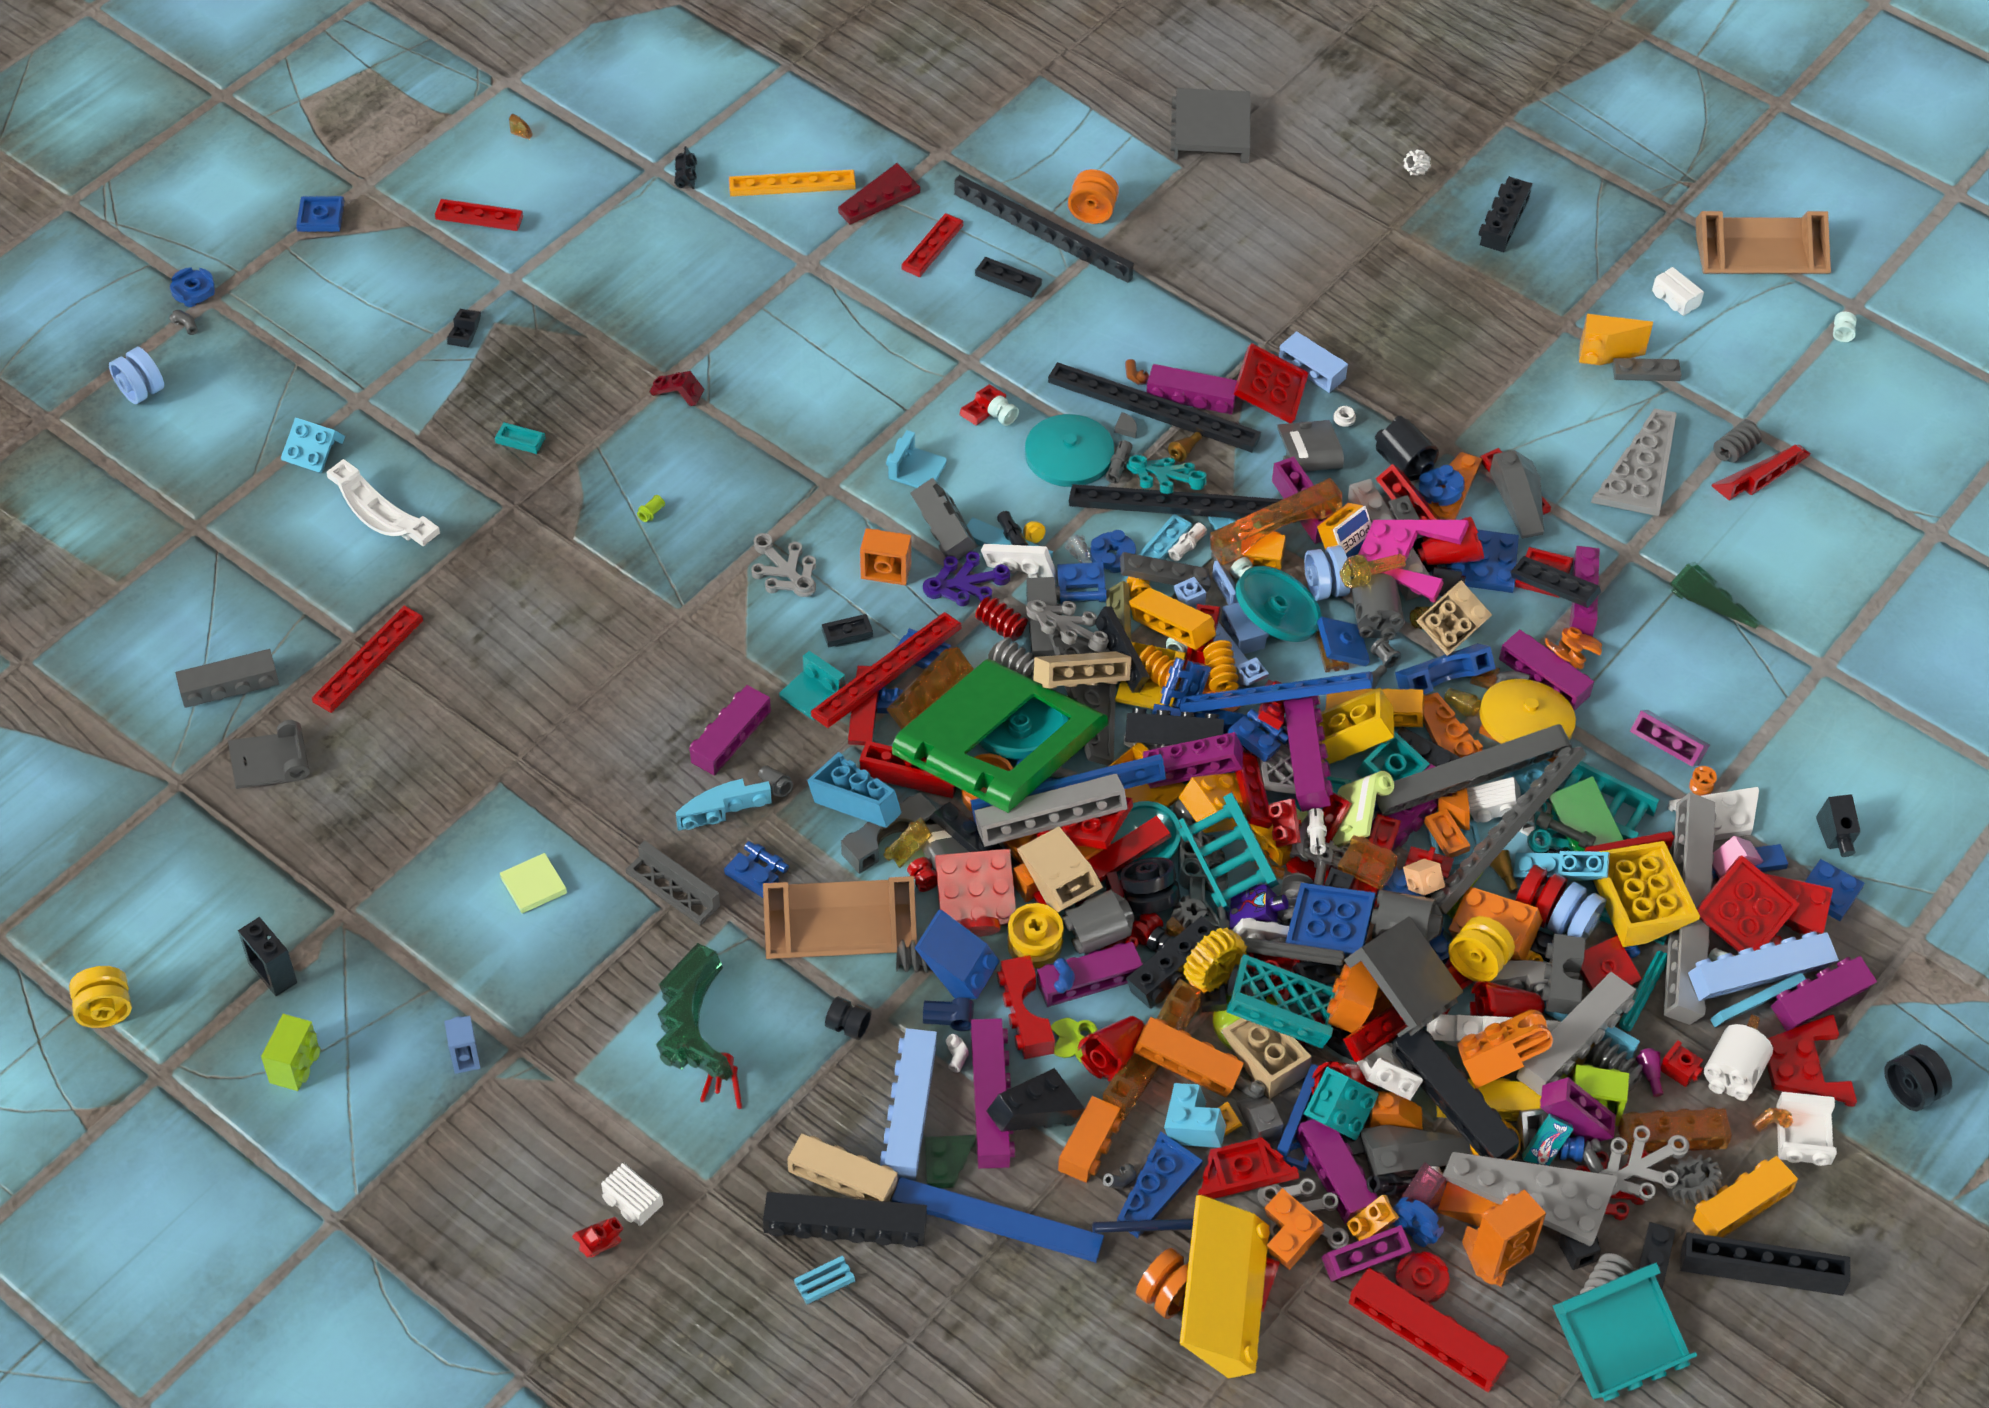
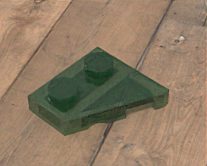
(946, 1158)

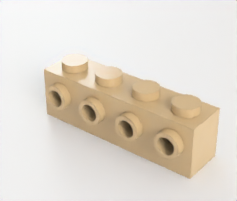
(1082, 669)
(841, 1170)

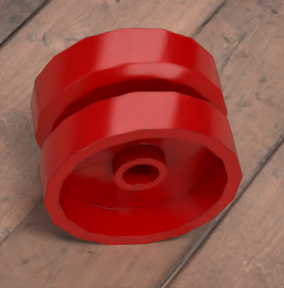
(1537, 894)

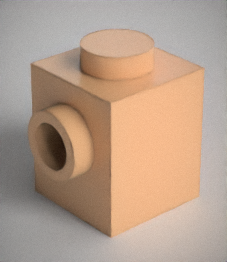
(1424, 876)

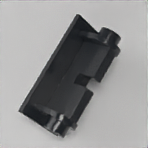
(685, 169)

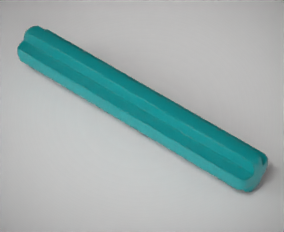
(1644, 990)

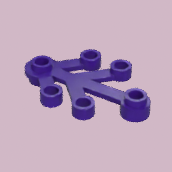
(939, 586)

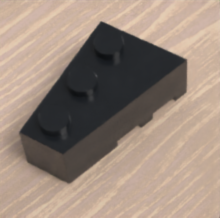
(1036, 1102)

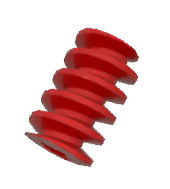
(1000, 618)

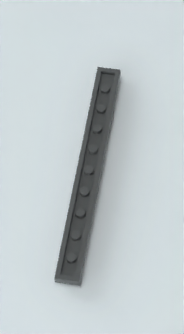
(1507, 828)

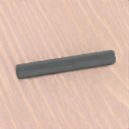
(1294, 951)

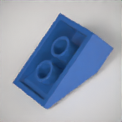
(957, 956)

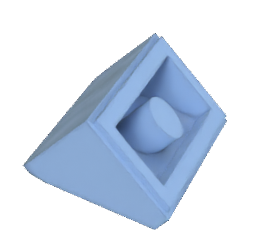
(1224, 582)

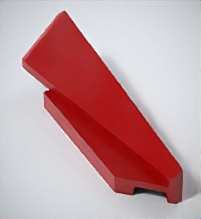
(1760, 474)

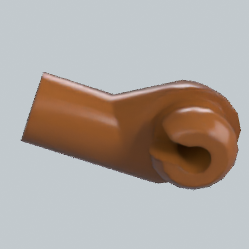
(1132, 374)

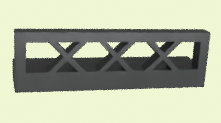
(678, 876)

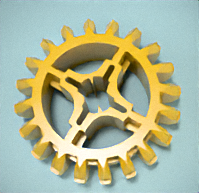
(1214, 959)

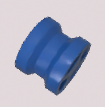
(1573, 1149)

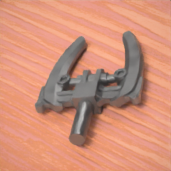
(1322, 861)

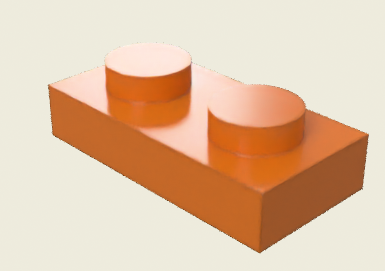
(1447, 833)

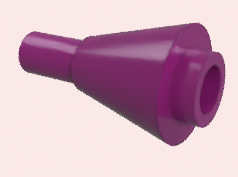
(1651, 1068)

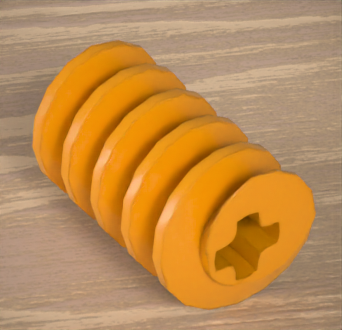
(1157, 665)
(1223, 672)

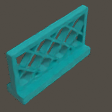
(1280, 1017)

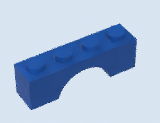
(1460, 663)

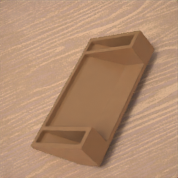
(1763, 244)
(838, 917)

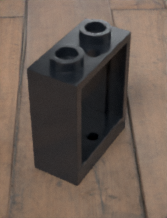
(267, 956)

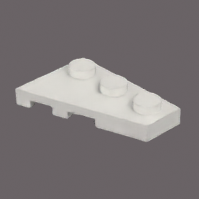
(1027, 559)

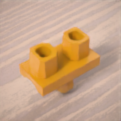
(1373, 1219)

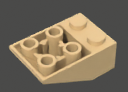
(1454, 617)
(1059, 869)

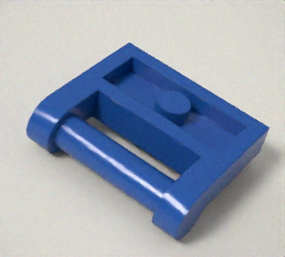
(1081, 576)

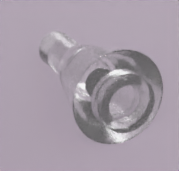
(1078, 548)

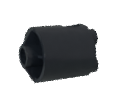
(1406, 448)

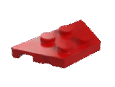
(1244, 1168)

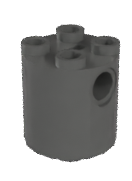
(1378, 607)
(1398, 906)
(1099, 922)

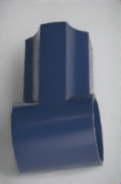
(954, 1013)

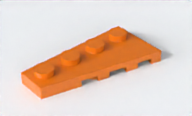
(1468, 467)
(1446, 729)

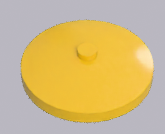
(1524, 707)

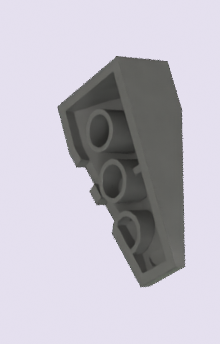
(1520, 490)
(1406, 1149)

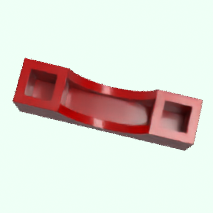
(1033, 1032)

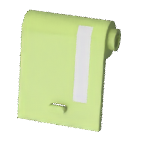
(1363, 797)

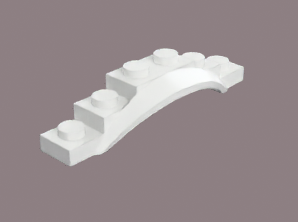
(376, 510)
(1455, 1027)

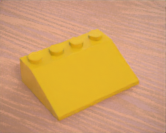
(1645, 894)

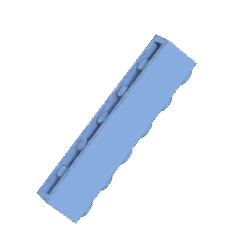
(1763, 965)
(910, 1102)

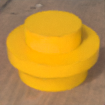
(1034, 532)

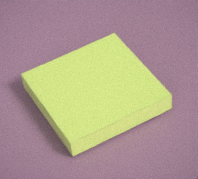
(533, 883)

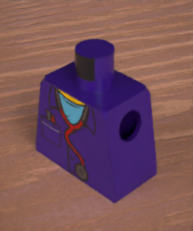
(1257, 903)

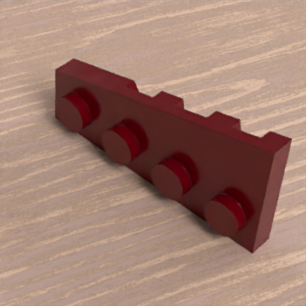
(881, 193)

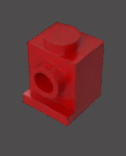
(1682, 1064)

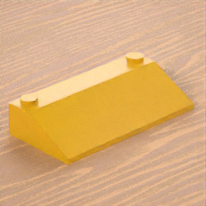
(1225, 1287)

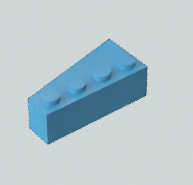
(854, 792)

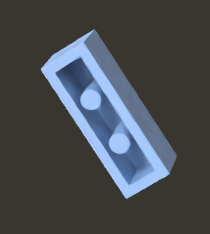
(1323, 367)

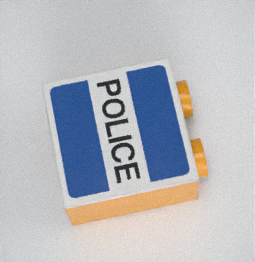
(1346, 528)

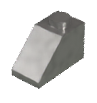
(1261, 1118)

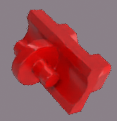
(1285, 823)
(1416, 854)
(599, 1237)

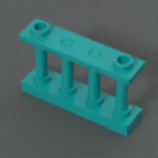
(1621, 793)
(1252, 853)

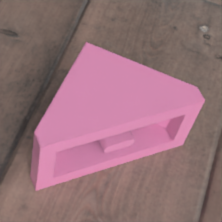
(1729, 852)

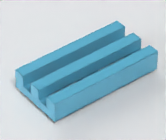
(812, 1281)

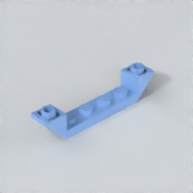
(1248, 672)

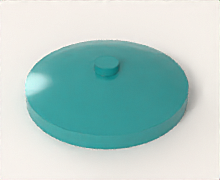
(1069, 450)
(1278, 604)
(1024, 730)

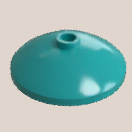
(1143, 812)

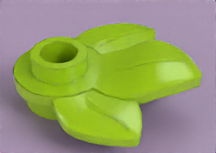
(1070, 1036)

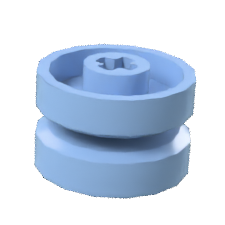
(136, 375)
(1323, 572)
(1576, 912)

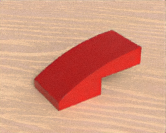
(977, 410)

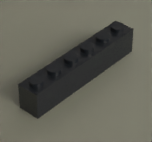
(1455, 1096)
(845, 1219)
(1765, 1264)

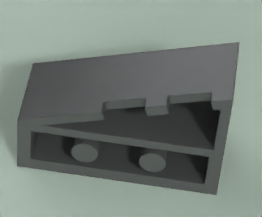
(944, 519)

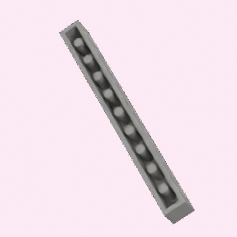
(1690, 944)

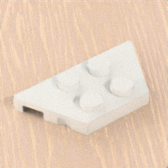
(1733, 811)

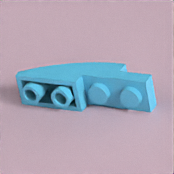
(715, 802)
(1569, 864)

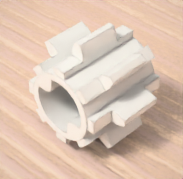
(1417, 162)

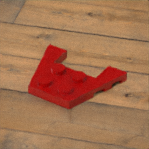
(1796, 1064)

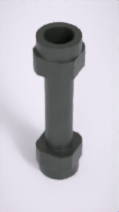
(1546, 821)

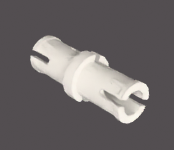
(1187, 542)
(1316, 831)

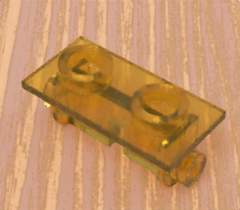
(909, 843)

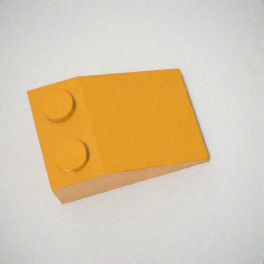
(1613, 338)

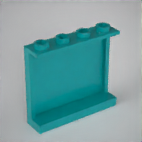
(1623, 1333)

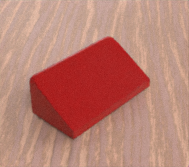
(1335, 814)

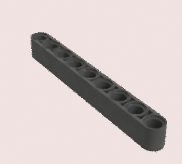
(1474, 769)

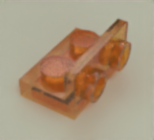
(1368, 862)

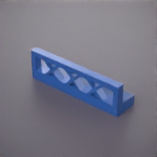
(1287, 1141)

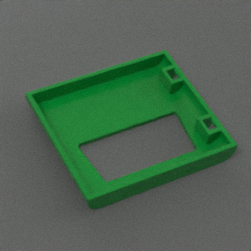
(976, 709)

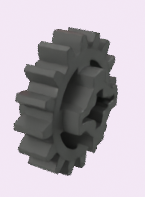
(1694, 1179)

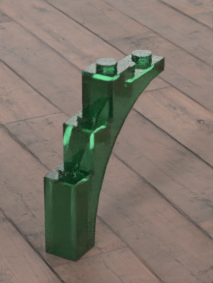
(684, 993)

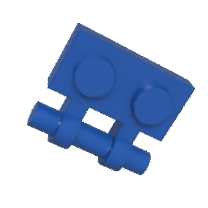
(1192, 682)
(1255, 739)
(751, 874)

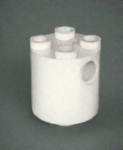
(1738, 1061)

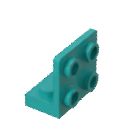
(813, 684)
(1341, 1103)

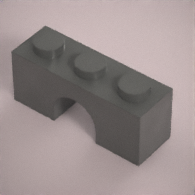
(1565, 955)

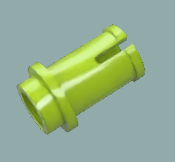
(647, 511)

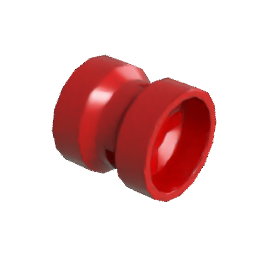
(923, 874)
(1145, 926)

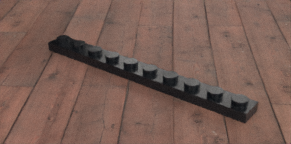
(1044, 228)
(1154, 407)
(1173, 503)

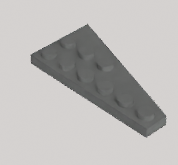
(1099, 697)

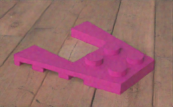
(1398, 536)

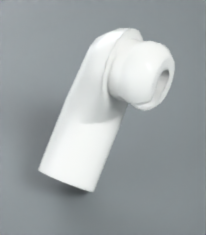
(959, 1052)

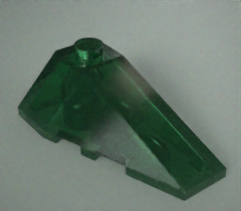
(1700, 588)

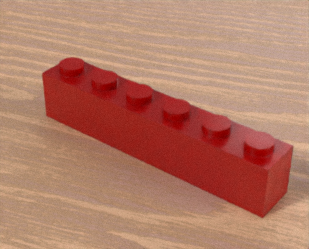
(1429, 1329)

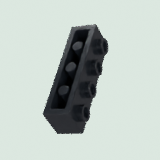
(1505, 214)
(1168, 729)
(1163, 970)

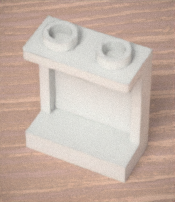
(1387, 1072)
(1811, 1133)

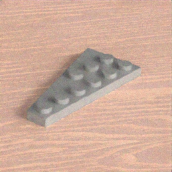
(1641, 471)
(1570, 1197)

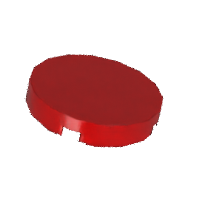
(982, 926)
(1423, 1276)

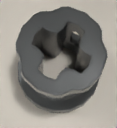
(1385, 652)

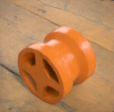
(1700, 775)

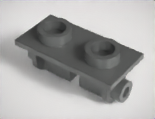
(1404, 510)

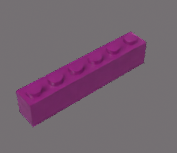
(1308, 752)
(989, 1081)

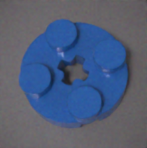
(192, 295)
(1441, 476)
(1111, 541)
(1418, 1221)

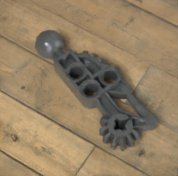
(1195, 905)

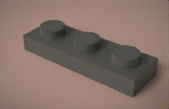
(1646, 369)

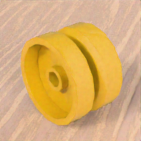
(1035, 932)
(1481, 949)
(100, 996)

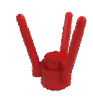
(730, 1058)

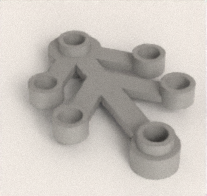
(763, 545)
(1067, 624)
(1640, 1167)
(1312, 1206)

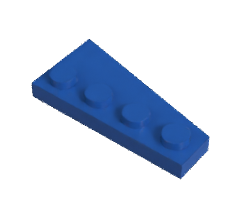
(1162, 1177)

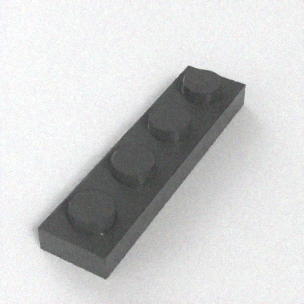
(1162, 570)

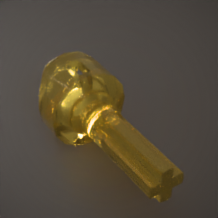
(1363, 569)

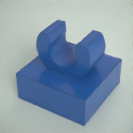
(886, 698)

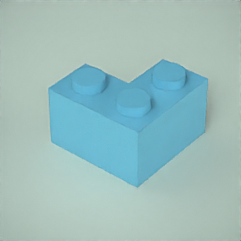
(1190, 1121)

